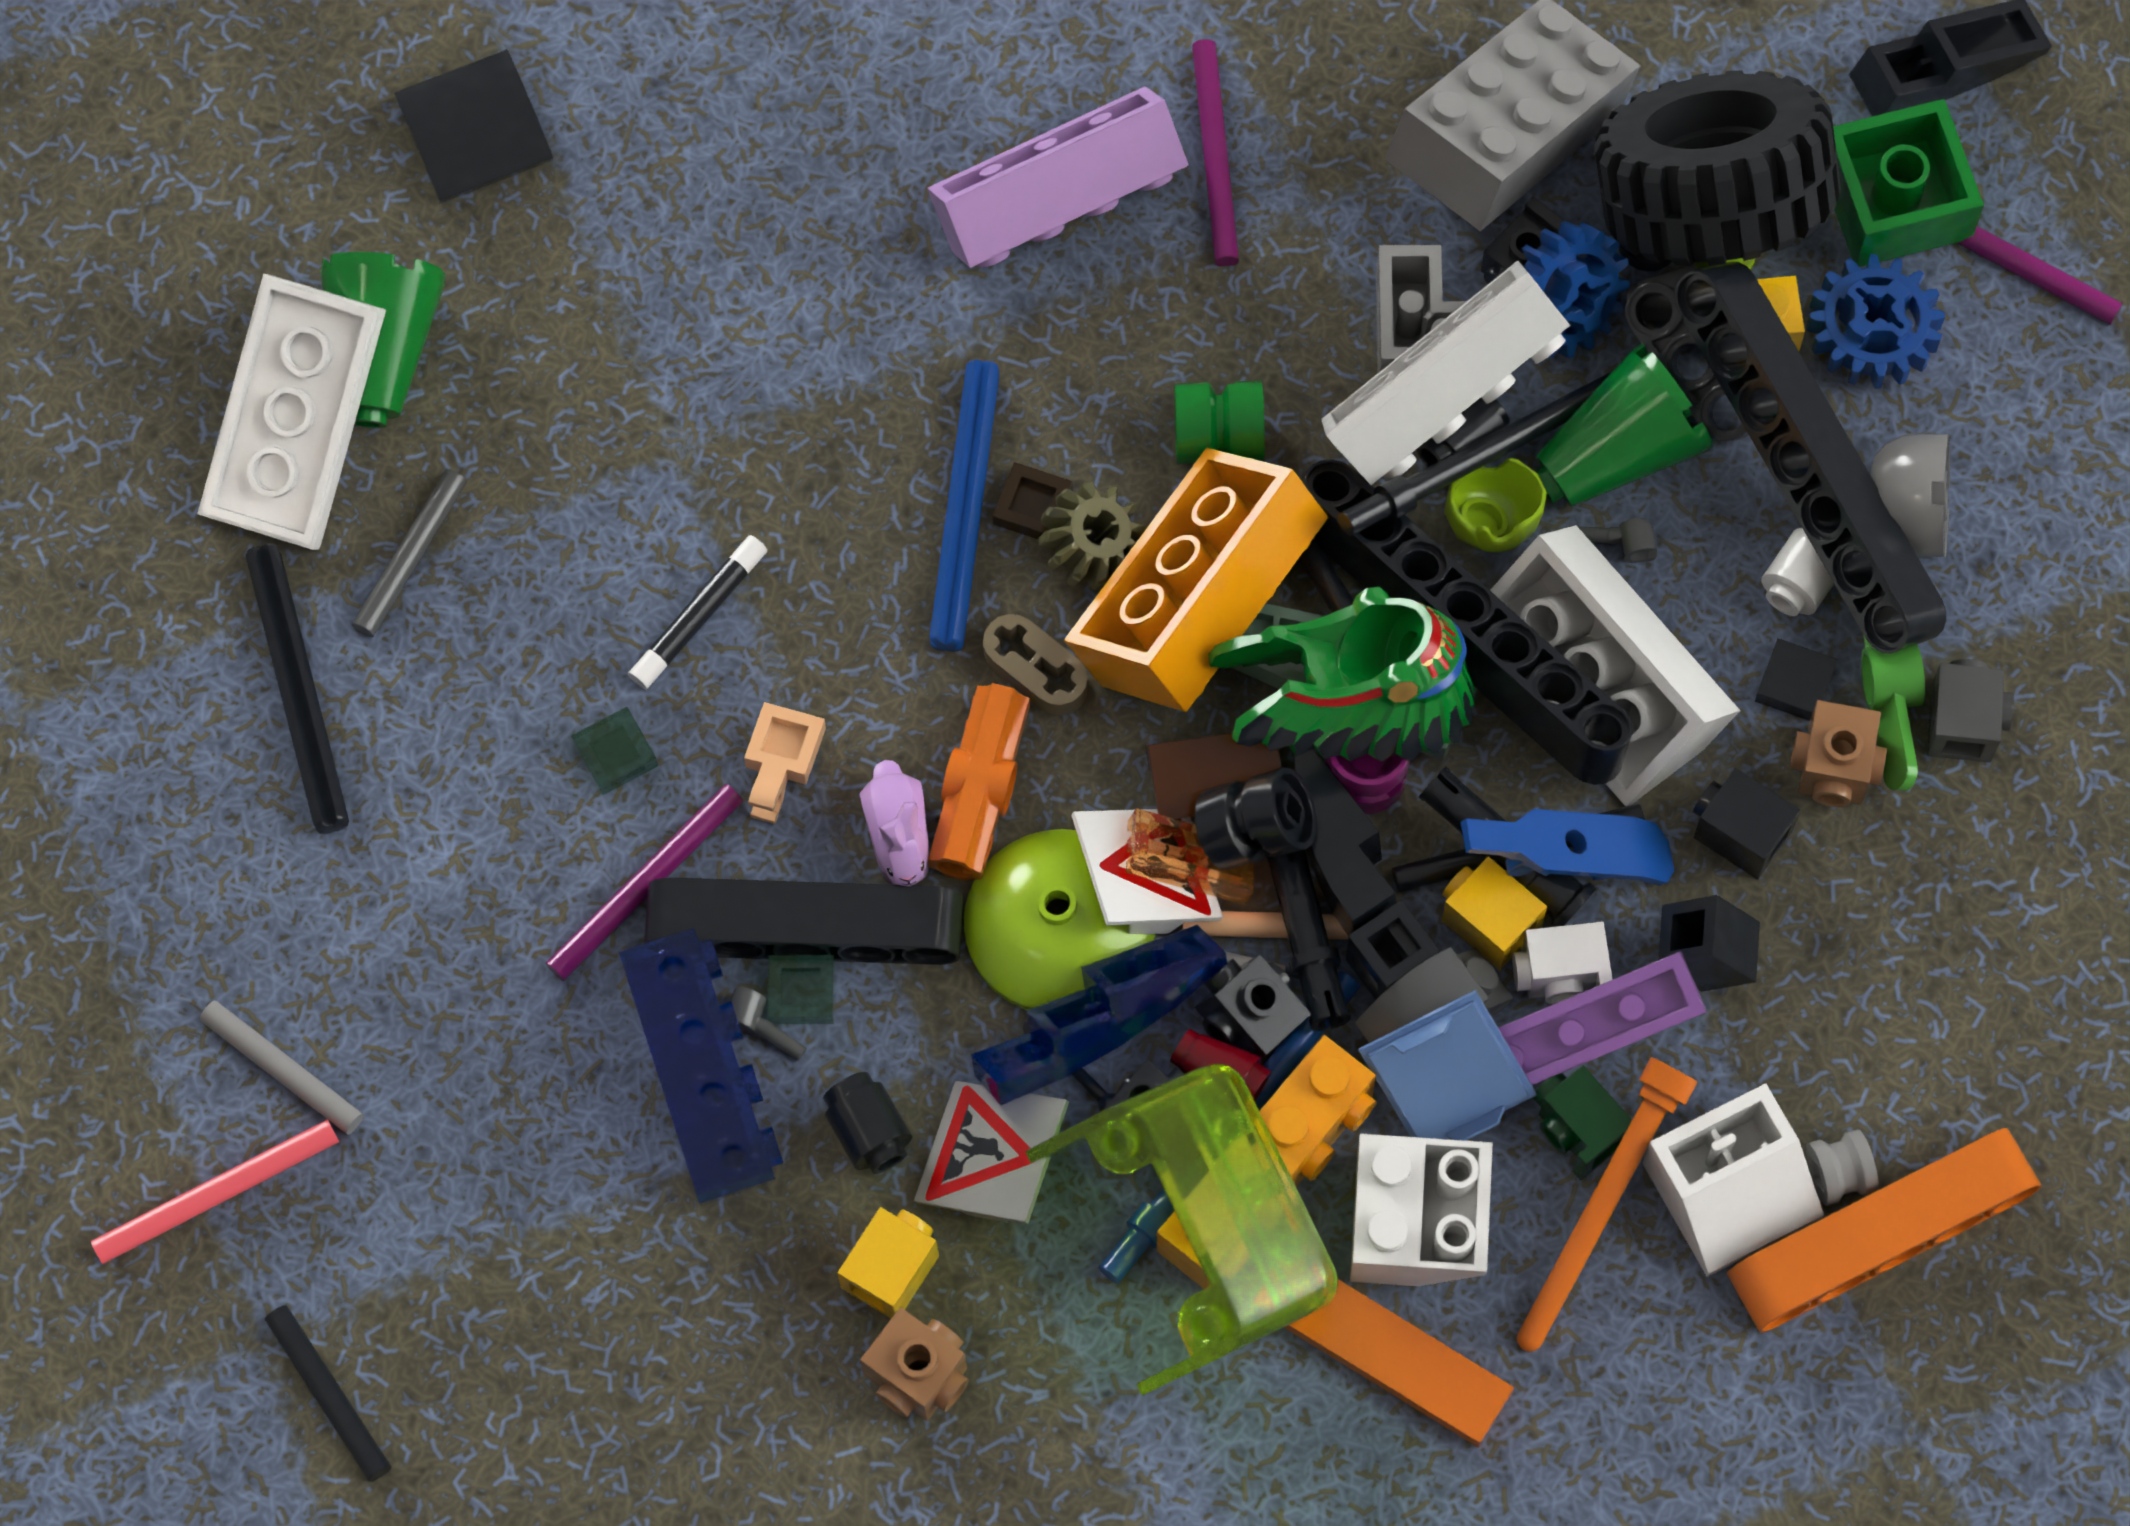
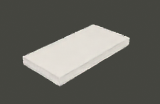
(291, 411)

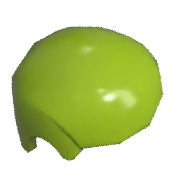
(1496, 506)

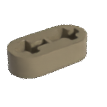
(1044, 654)

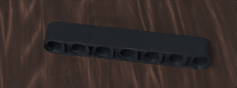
(1810, 457)
(1490, 633)

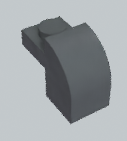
(1431, 987)

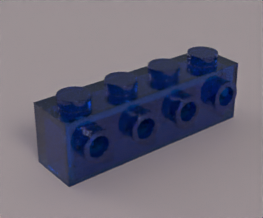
(698, 1067)

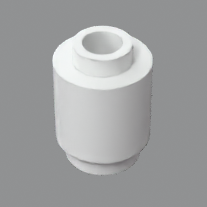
(1797, 577)

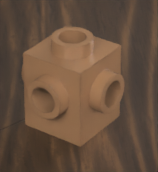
(1838, 754)
(908, 1344)

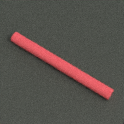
(214, 1191)

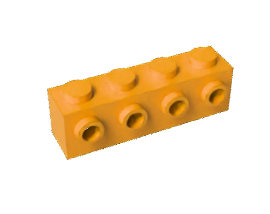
(1304, 1120)

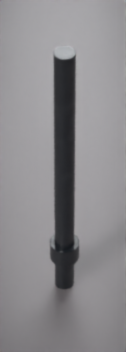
(1401, 495)

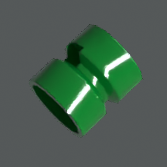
(1219, 422)

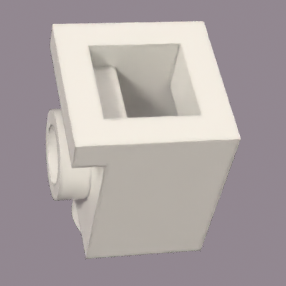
(1562, 961)

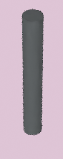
(409, 553)

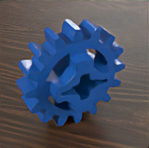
(1579, 287)
(1880, 298)

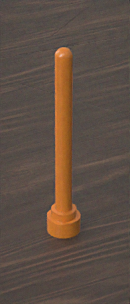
(1662, 1092)

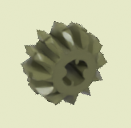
(1070, 541)

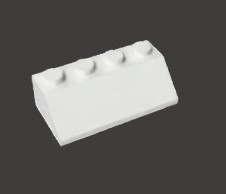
(1445, 374)
(1624, 649)

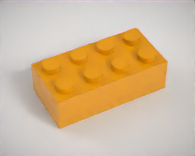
(1196, 578)

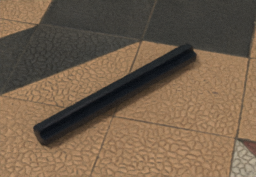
(297, 689)

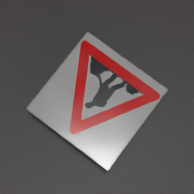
(981, 1155)

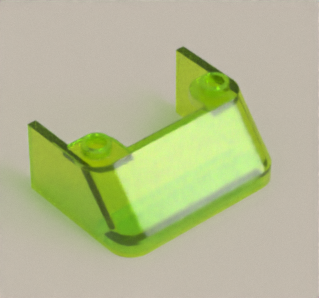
(1230, 1200)

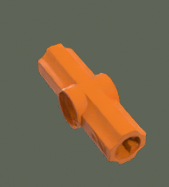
(979, 782)

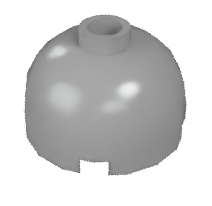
(1914, 487)

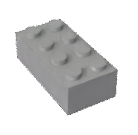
(1511, 112)

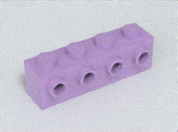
(1058, 178)

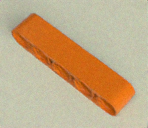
(1883, 1230)

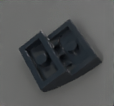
(474, 126)

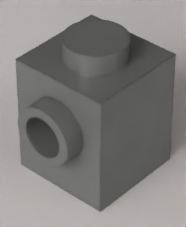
(1968, 711)

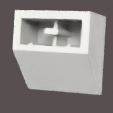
(1734, 1179)
(1420, 1210)

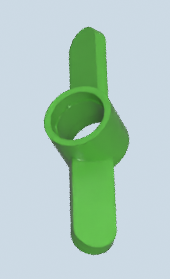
(1891, 686)

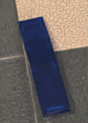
(1118, 1003)

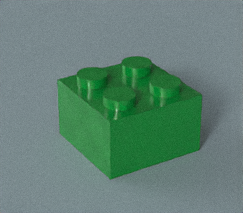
(1904, 183)

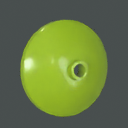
(1019, 944)

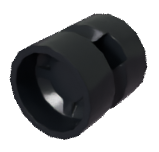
(1255, 819)

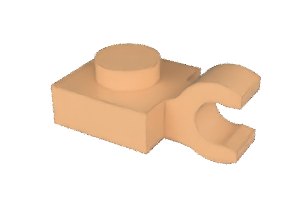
(781, 751)

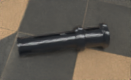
(1457, 802)

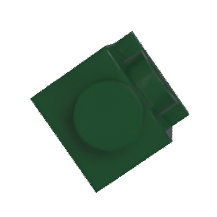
(1581, 1119)

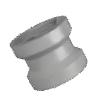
(1842, 1167)

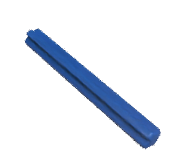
(964, 506)

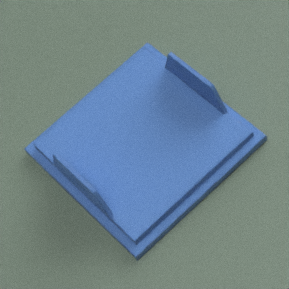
(1449, 1071)

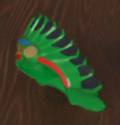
(1377, 680)

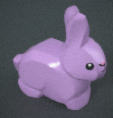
(897, 824)

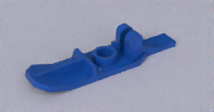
(1601, 844)

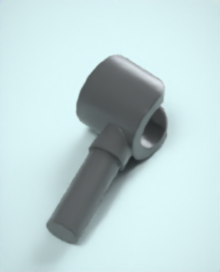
(1634, 535)
(749, 1009)

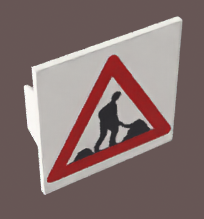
(1129, 898)

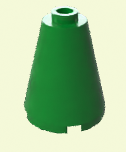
(410, 307)
(1622, 433)

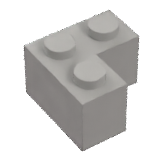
(1408, 297)

